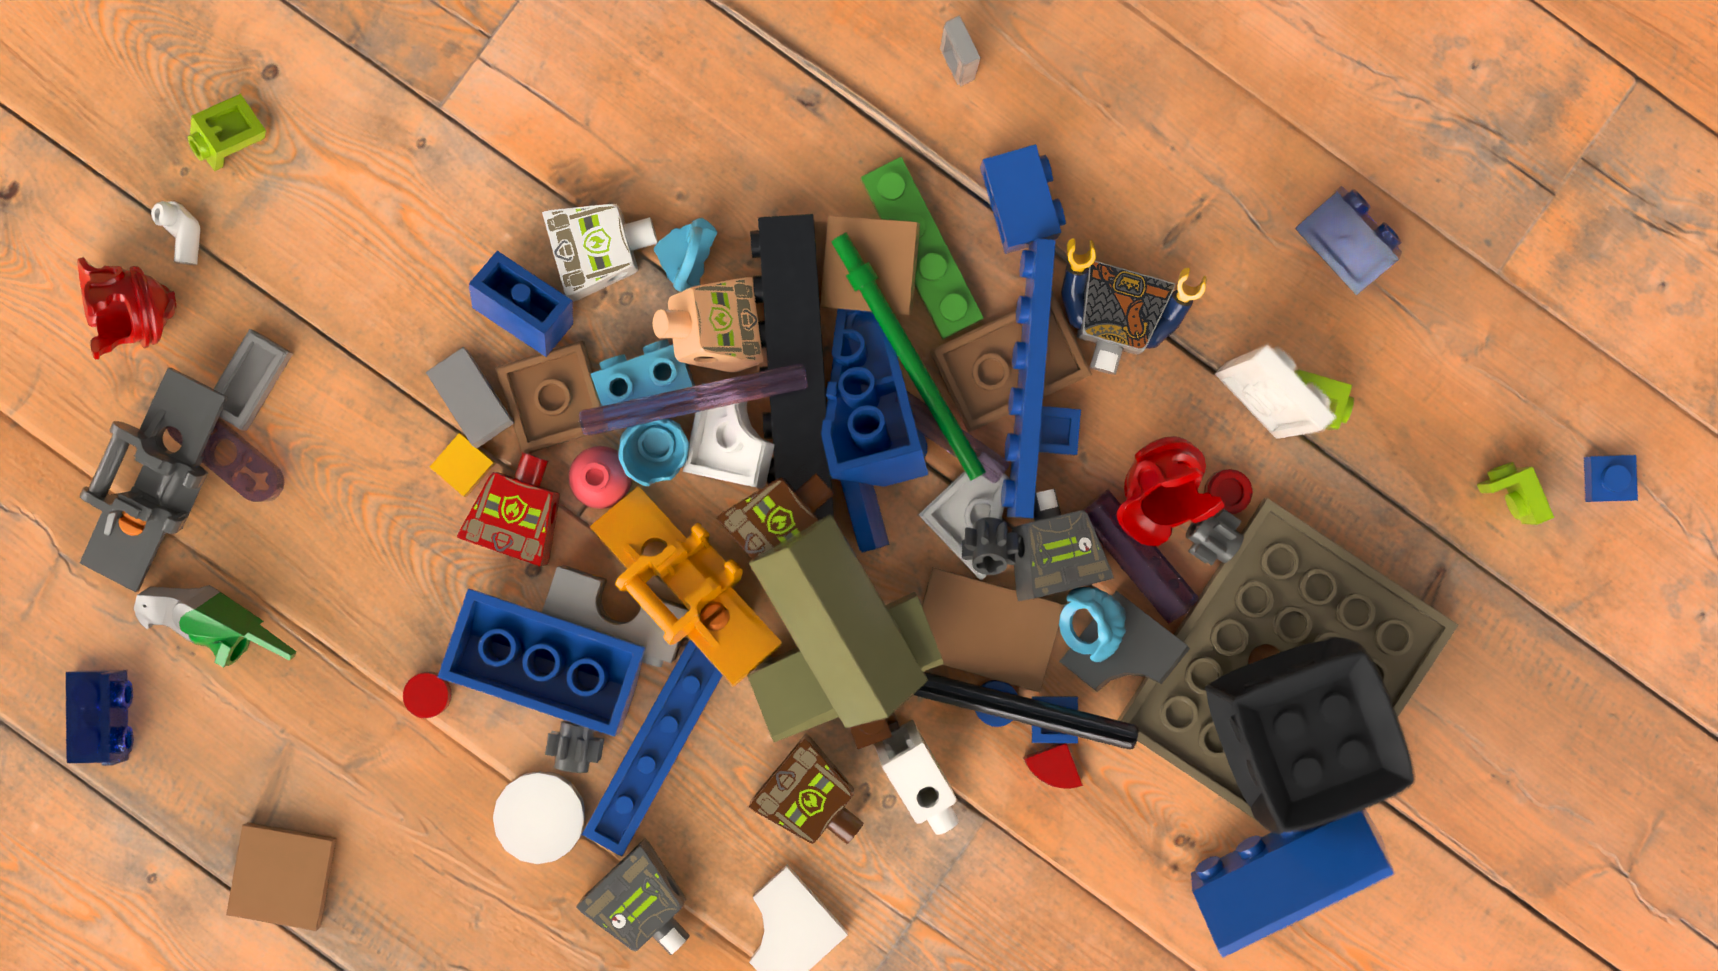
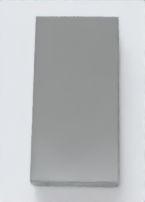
(959, 51)
(250, 378)
(470, 397)

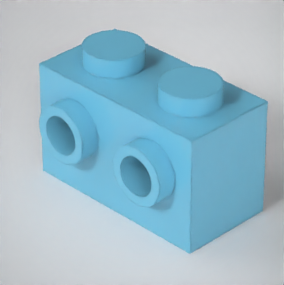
(642, 376)

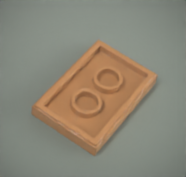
(981, 371)
(989, 630)

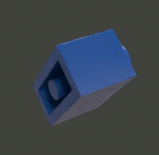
(1022, 197)
(521, 303)

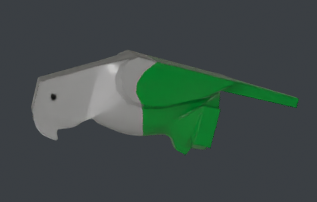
(208, 621)

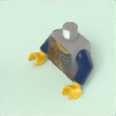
(1122, 307)

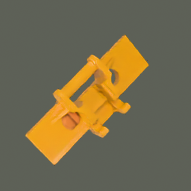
(700, 578)

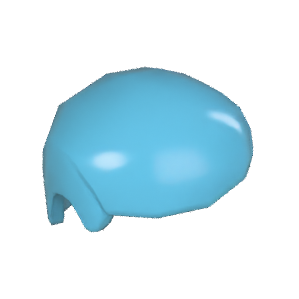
(653, 451)

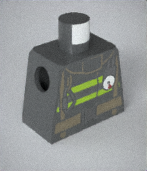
(1057, 551)
(638, 902)

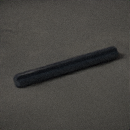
(1029, 711)

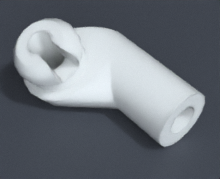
(182, 226)

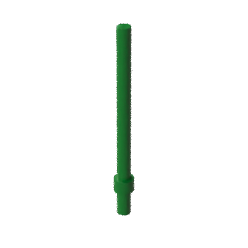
(862, 279)

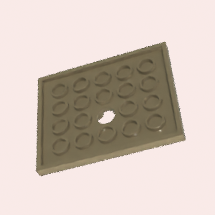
(1284, 592)

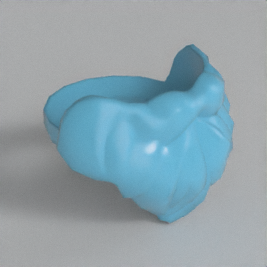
(685, 251)
(1109, 619)

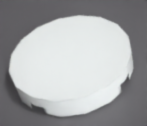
(539, 817)

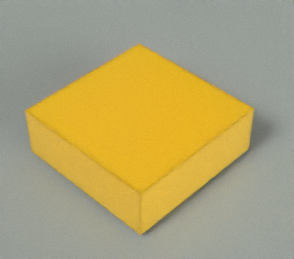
(462, 465)

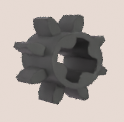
(1215, 538)
(990, 546)
(574, 747)

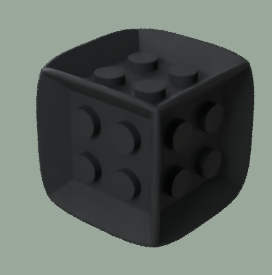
(1310, 734)

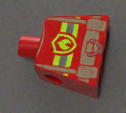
(515, 513)

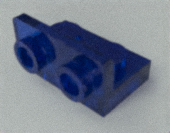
(1351, 239)
(98, 716)

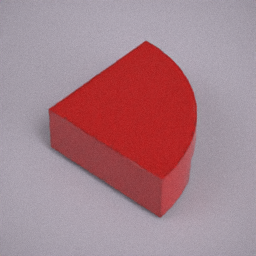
(1054, 766)

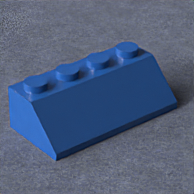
(542, 662)
(1287, 878)

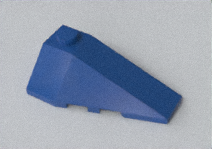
(864, 429)

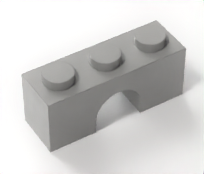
(578, 599)

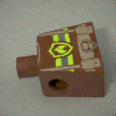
(775, 514)
(808, 795)

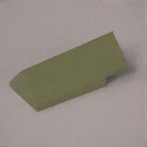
(839, 623)
(794, 698)

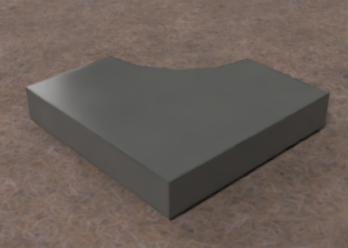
(1144, 651)

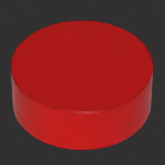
(1232, 487)
(427, 695)

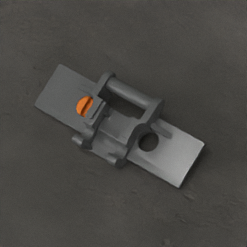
(166, 487)

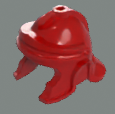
(123, 306)
(1164, 491)

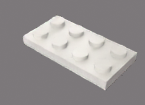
(1275, 393)

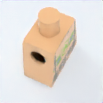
(713, 325)

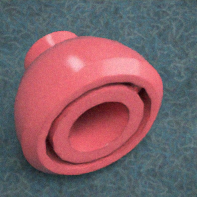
(598, 477)

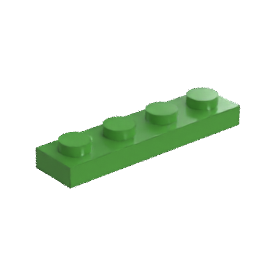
(937, 274)

